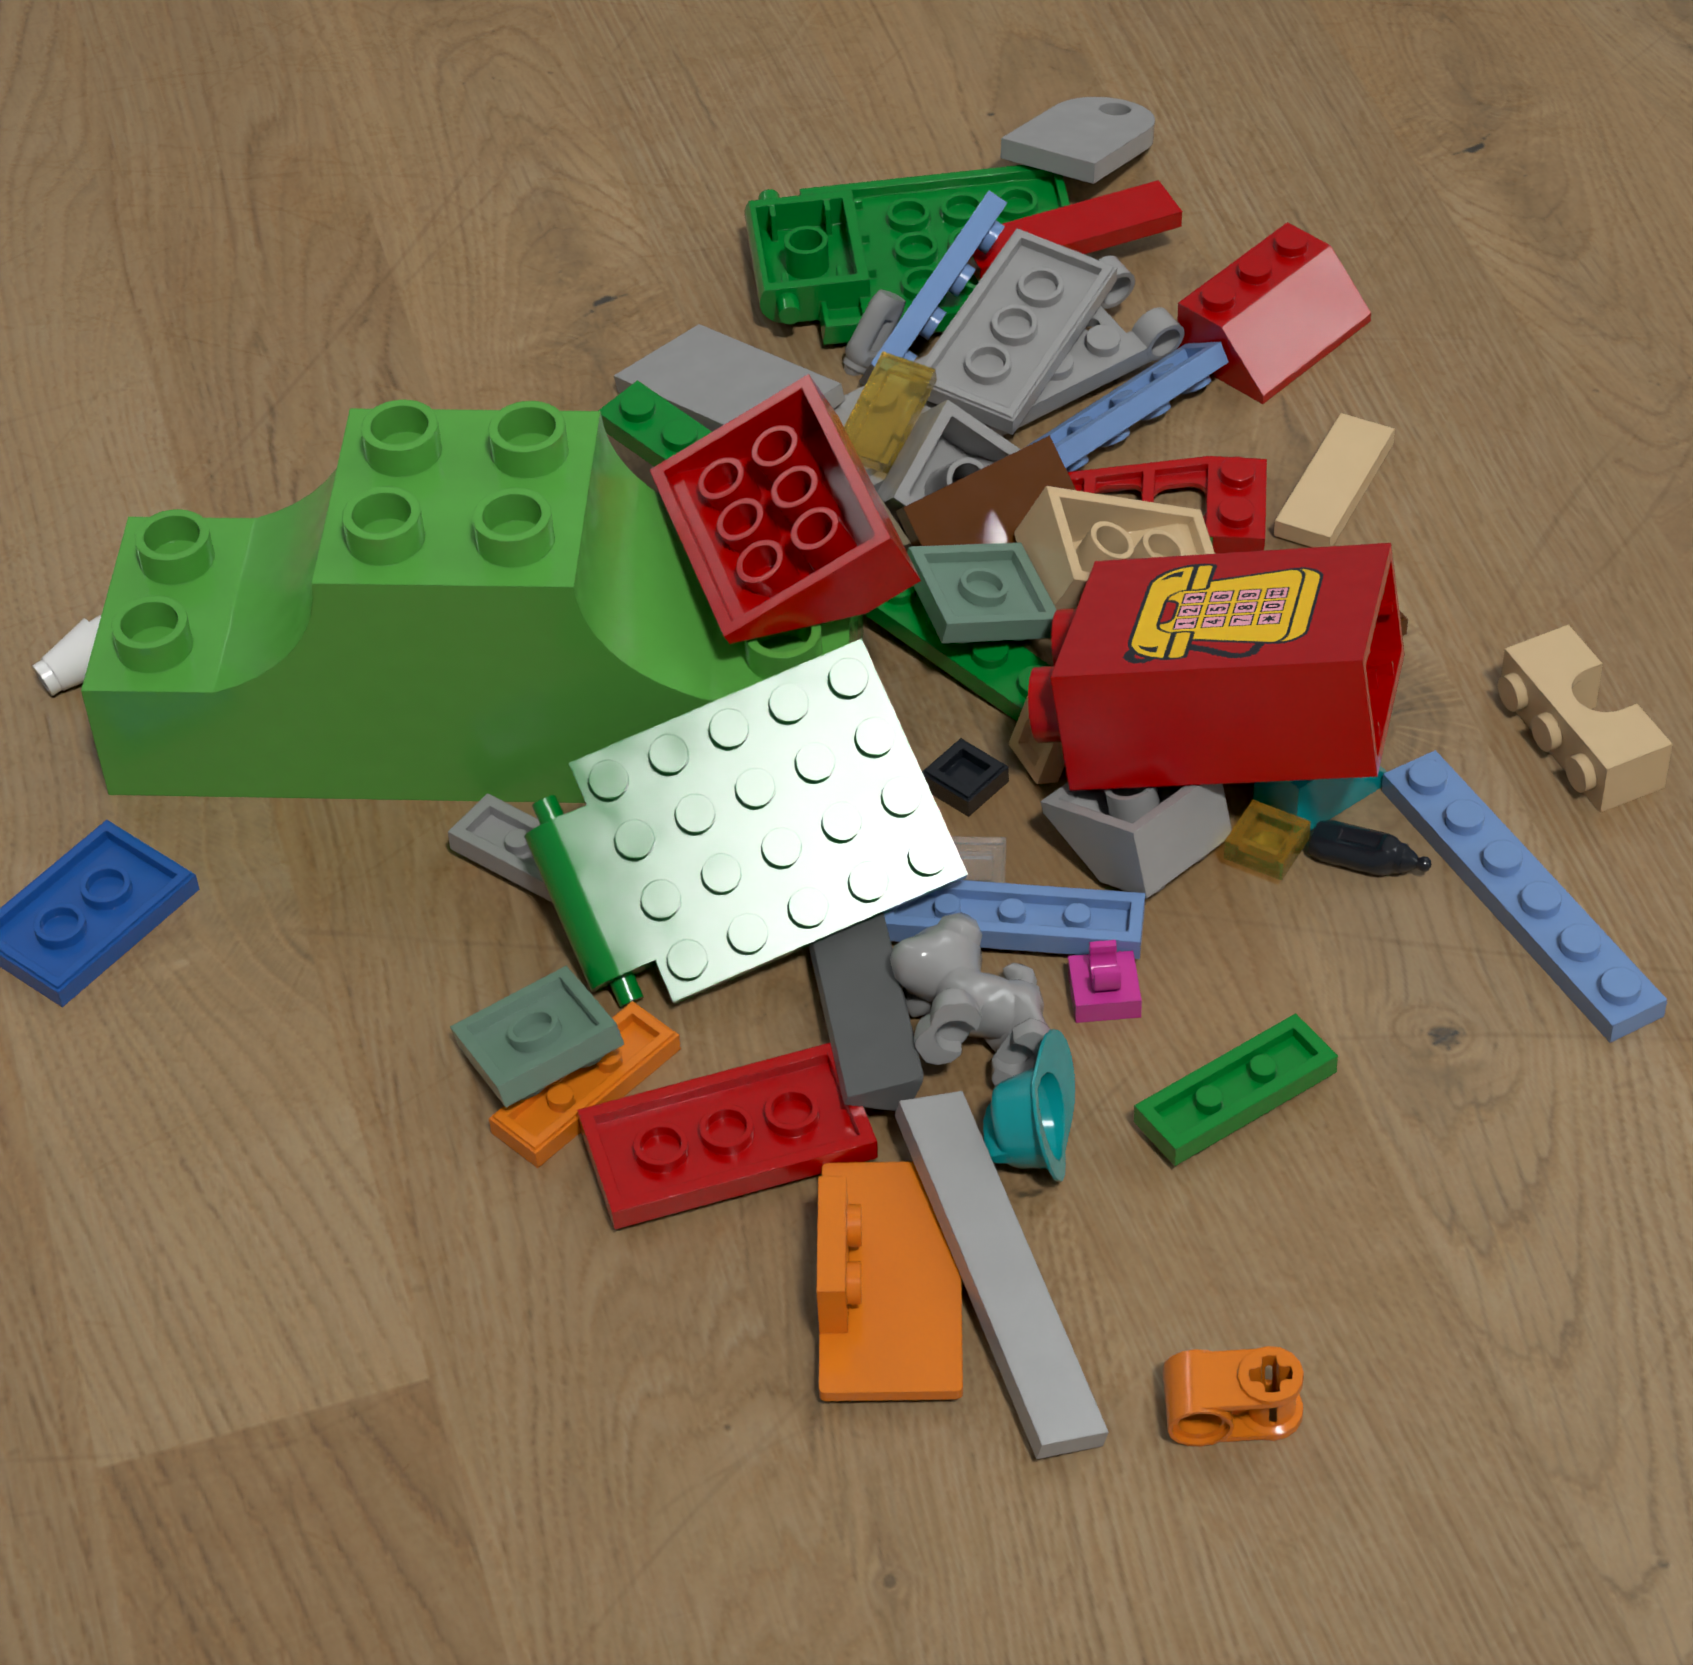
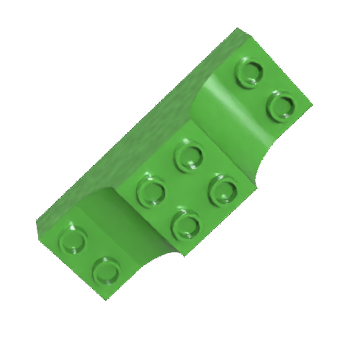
(417, 625)

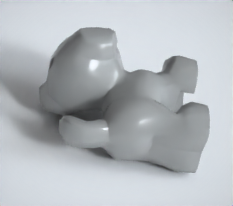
(957, 1000)

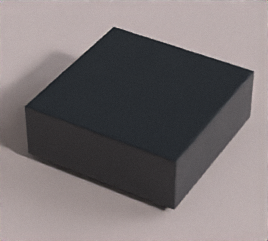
(965, 777)

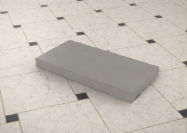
(1017, 329)
(718, 376)

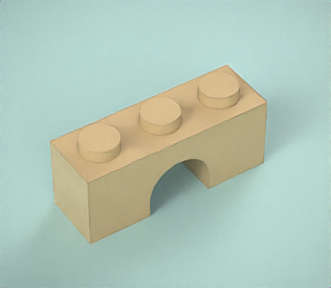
(1605, 754)

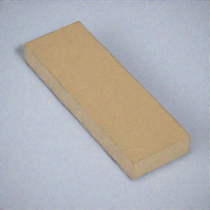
(1334, 482)

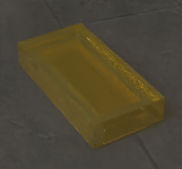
(888, 409)

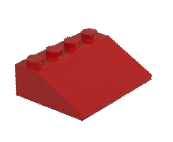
(783, 519)

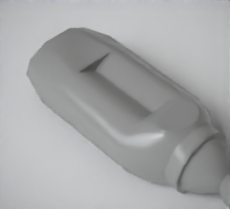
(872, 331)

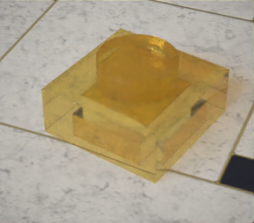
(1267, 839)

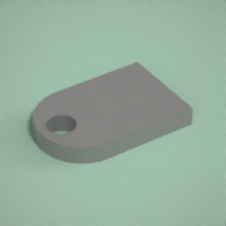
(1082, 137)

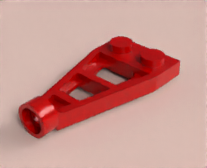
(1231, 484)

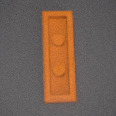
(550, 1119)

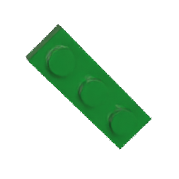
(1235, 1089)

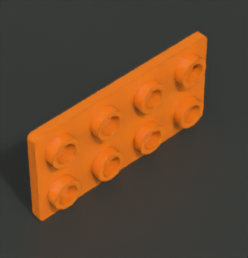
(885, 1288)

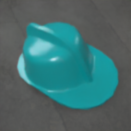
(1034, 1111)

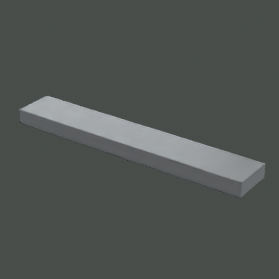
(1001, 1276)

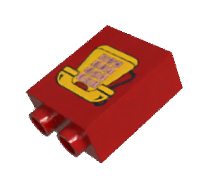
(1224, 669)

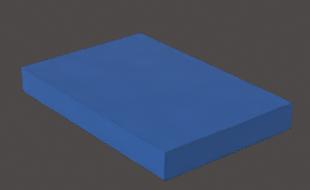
(89, 911)

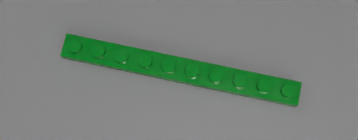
(990, 668)

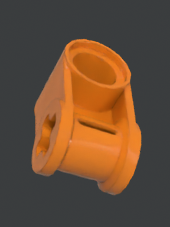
(1227, 1397)

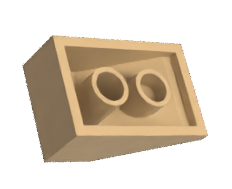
(1076, 528)

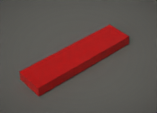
(1094, 222)

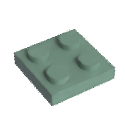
(982, 592)
(537, 1036)

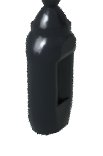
(1363, 849)

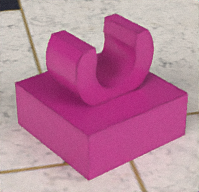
(1104, 984)

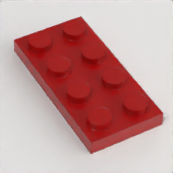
(723, 1135)

